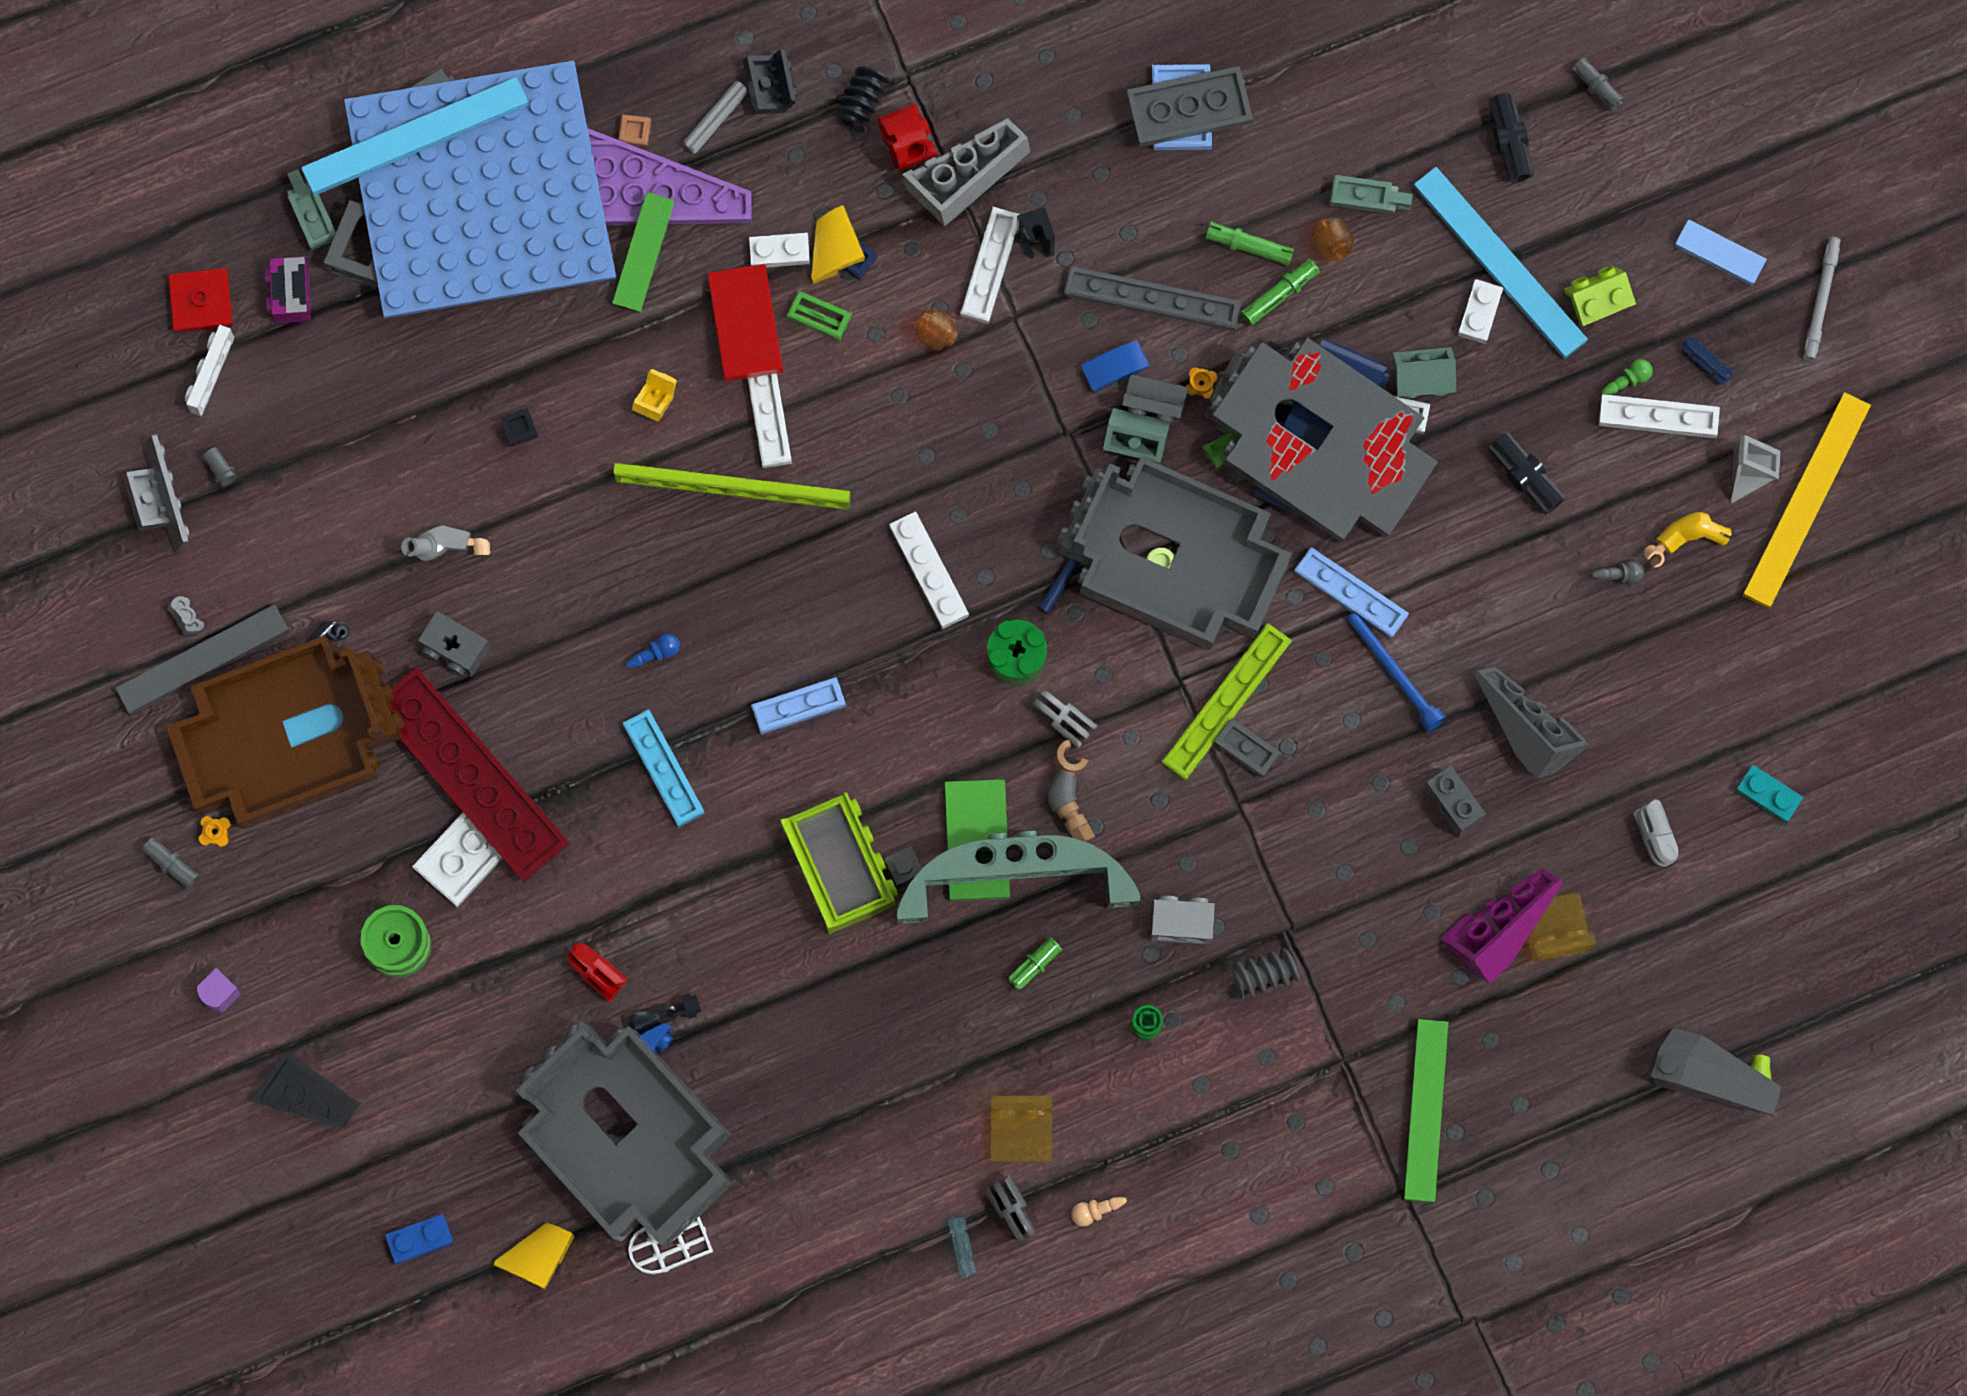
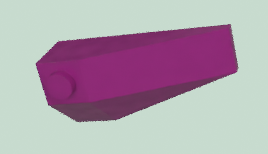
(1496, 935)

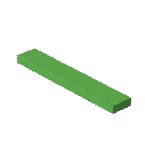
(1426, 1111)

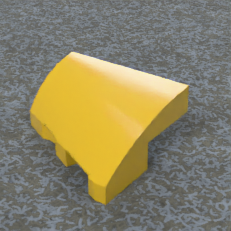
(834, 245)
(537, 1255)

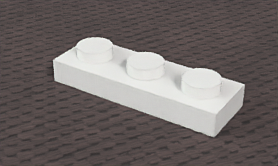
(209, 370)

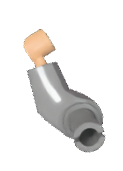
(440, 540)

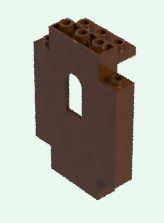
(242, 751)

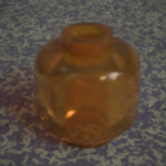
(1332, 239)
(936, 329)

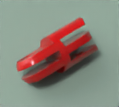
(596, 971)

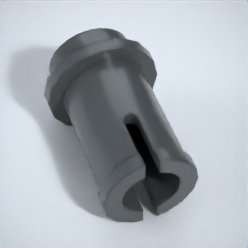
(218, 465)

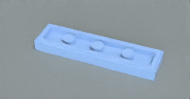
(1351, 592)

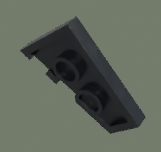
(305, 1093)

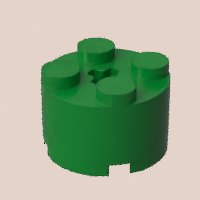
(1028, 664)

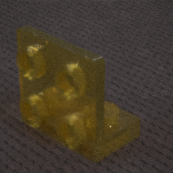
(1561, 930)
(1021, 1128)

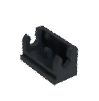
(1036, 228)

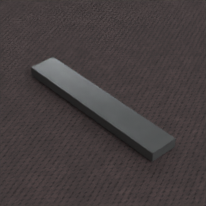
(1152, 298)
(202, 659)

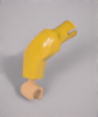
(1686, 529)

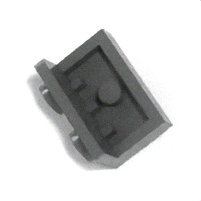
(1156, 397)

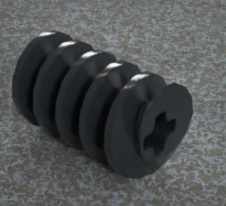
(858, 97)

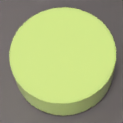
(1161, 556)

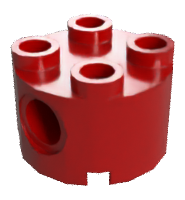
(906, 137)

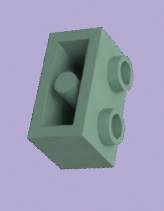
(1424, 372)
(1136, 435)

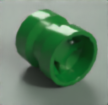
(1147, 1027)

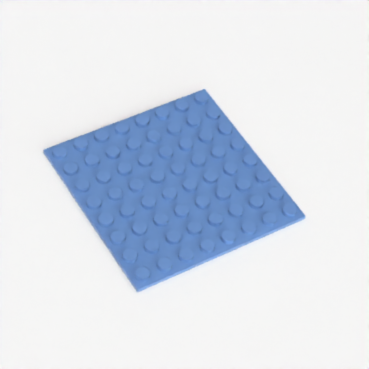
(490, 208)

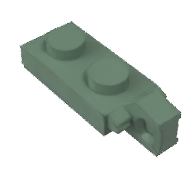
(1368, 195)
(310, 212)

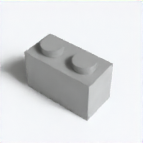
(1183, 920)

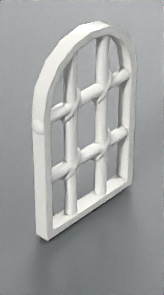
(660, 1256)

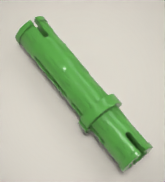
(1255, 245)
(1289, 284)

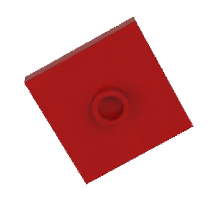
(200, 300)

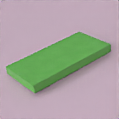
(972, 814)

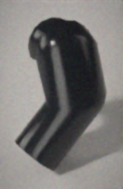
(332, 630)

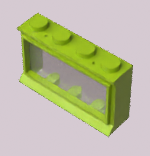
(839, 862)

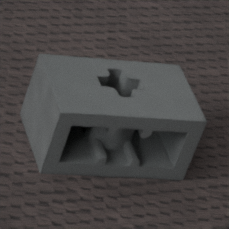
(446, 631)
(1454, 801)

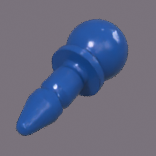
(666, 646)

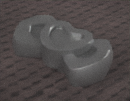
(185, 616)

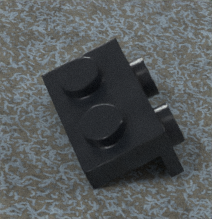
(770, 82)

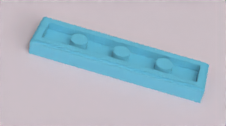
(663, 768)

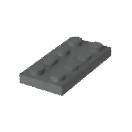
(1189, 106)

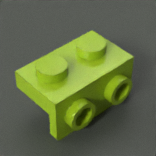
(1600, 295)

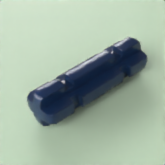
(1707, 360)

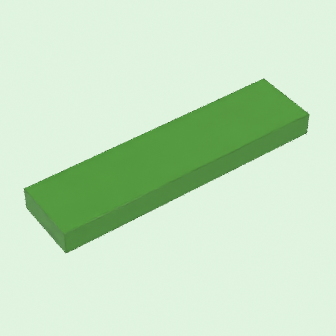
(643, 252)

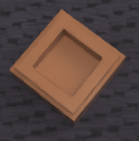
(635, 130)

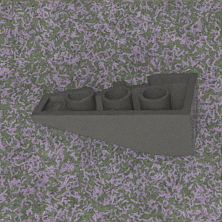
(1534, 735)
(1706, 1070)

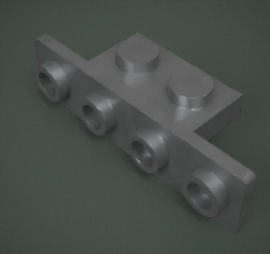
(154, 496)

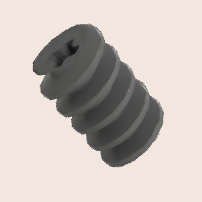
(1265, 972)

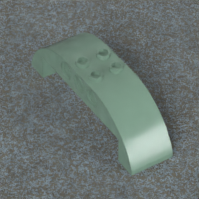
(1067, 858)

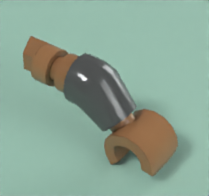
(1062, 794)

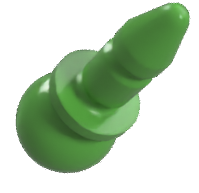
(1639, 371)

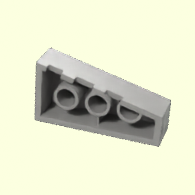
(967, 171)

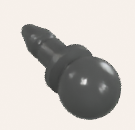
(1630, 572)

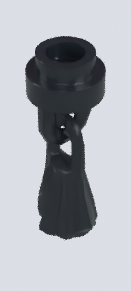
(647, 1020)

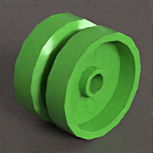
(385, 927)

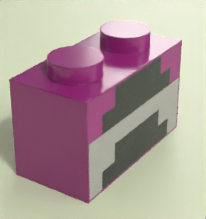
(289, 290)

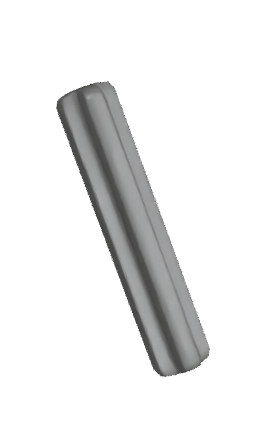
(715, 117)

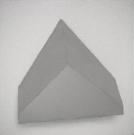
(1753, 466)

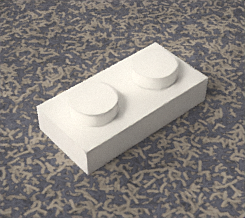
(780, 250)
(1480, 311)

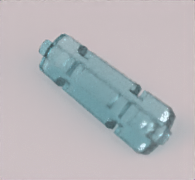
(962, 1247)

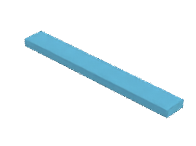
(415, 136)
(1500, 263)

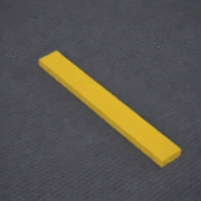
(1806, 500)

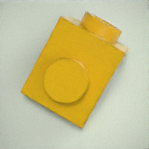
(655, 395)

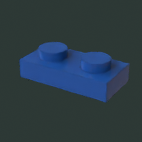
(419, 1239)

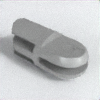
(1064, 717)
(1656, 833)

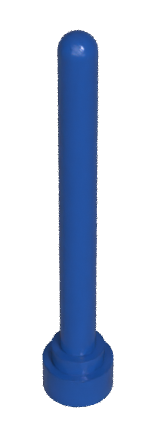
(1430, 716)

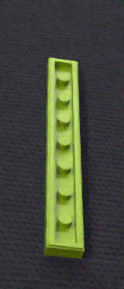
(732, 486)

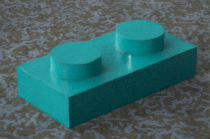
(1769, 794)

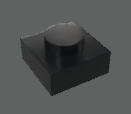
(519, 427)

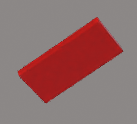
(745, 322)

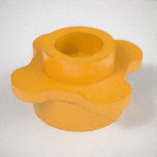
(1197, 375)
(221, 837)

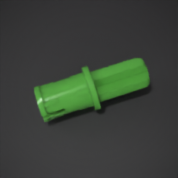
(1035, 963)

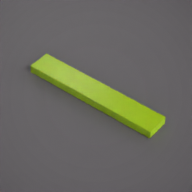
(1226, 701)

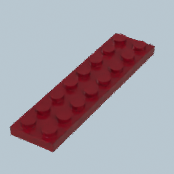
(474, 778)

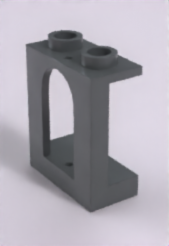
(344, 267)

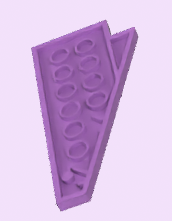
(630, 172)

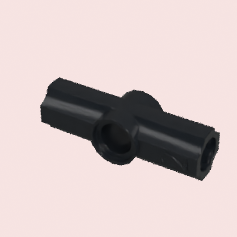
(1511, 137)
(1526, 473)

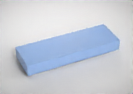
(1720, 253)
(798, 705)

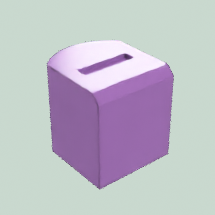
(217, 992)

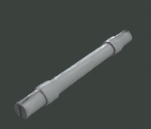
(1829, 264)

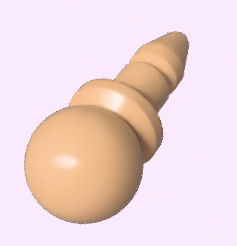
(1085, 1213)

